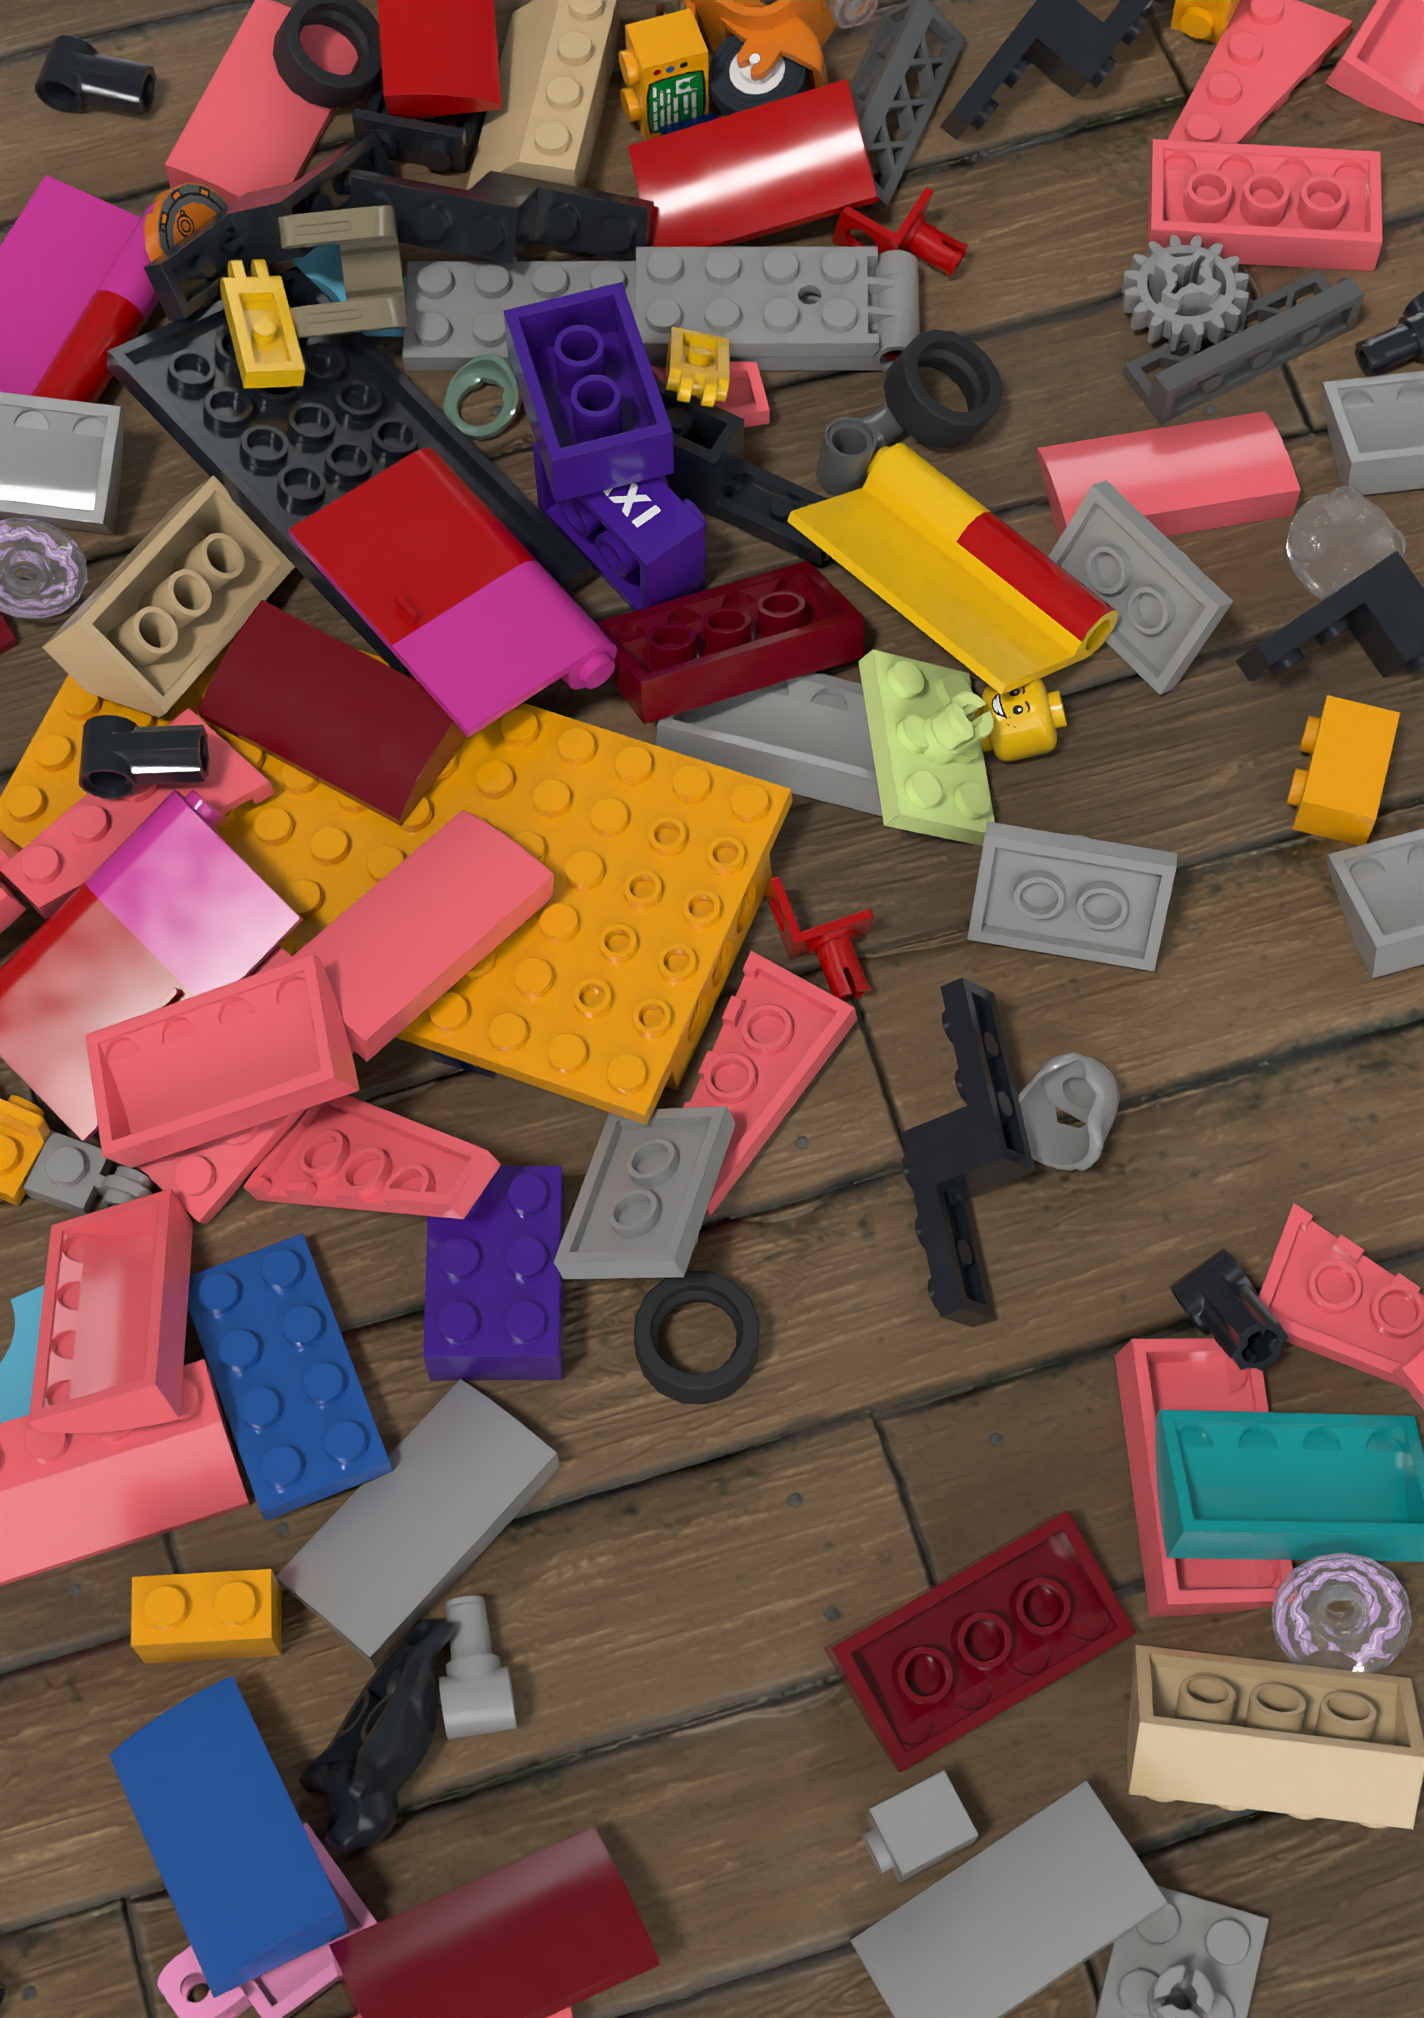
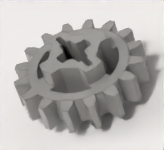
(1185, 293)

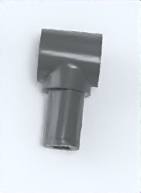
(850, 446)

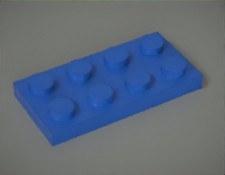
(285, 1377)

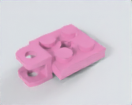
(281, 1990)

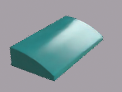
(1289, 1485)

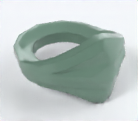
(481, 369)

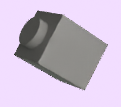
(918, 1829)

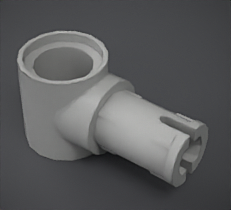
(477, 1689)

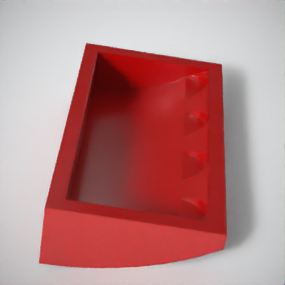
(439, 57)
(756, 170)

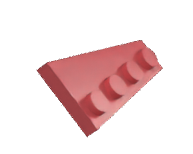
(1256, 68)
(93, 828)
(765, 1057)
(372, 1161)

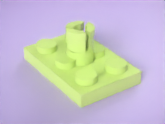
(927, 747)

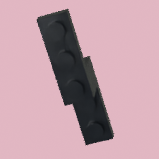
(1058, 40)
(508, 215)
(249, 227)
(722, 484)
(1378, 607)
(966, 1154)

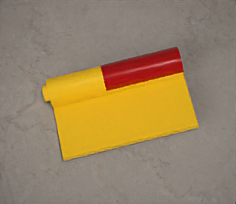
(958, 572)

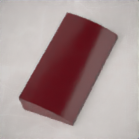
(732, 640)
(331, 713)
(980, 1640)
(503, 1943)

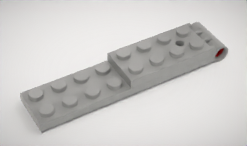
(771, 302)

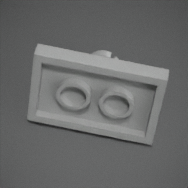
(1160, 594)
(1072, 896)
(645, 1195)
(1184, 1963)

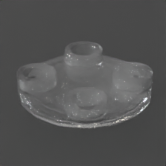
(1338, 540)

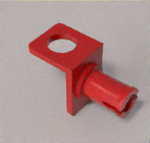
(912, 236)
(829, 941)

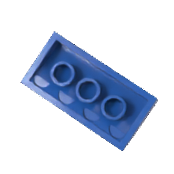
(227, 1838)

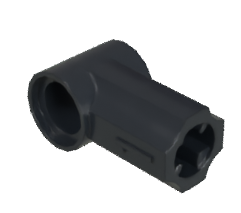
(80, 76)
(122, 755)
(1227, 1305)

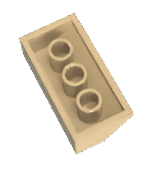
(551, 91)
(171, 603)
(1274, 1737)

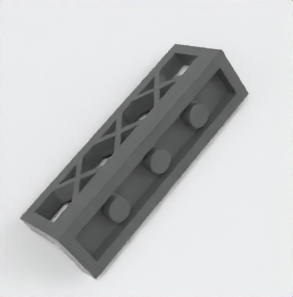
(880, 78)
(1249, 352)

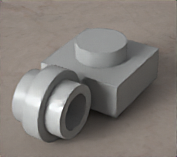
(75, 1173)

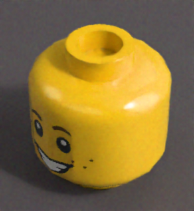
(1022, 721)

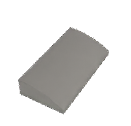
(1377, 431)
(60, 461)
(792, 734)
(1383, 900)
(420, 1525)
(1012, 1916)

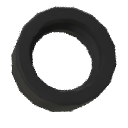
(310, 80)
(922, 414)
(706, 1288)

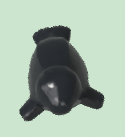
(380, 1742)

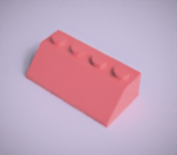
(107, 1490)

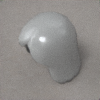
(1081, 1089)

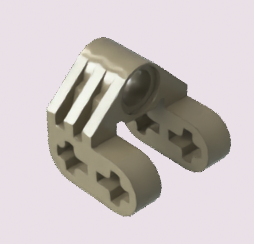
(369, 270)

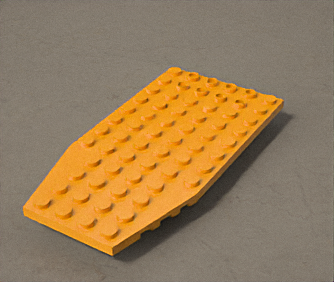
(605, 981)

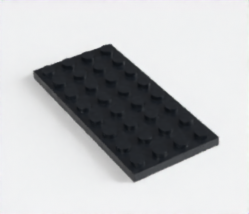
(310, 444)

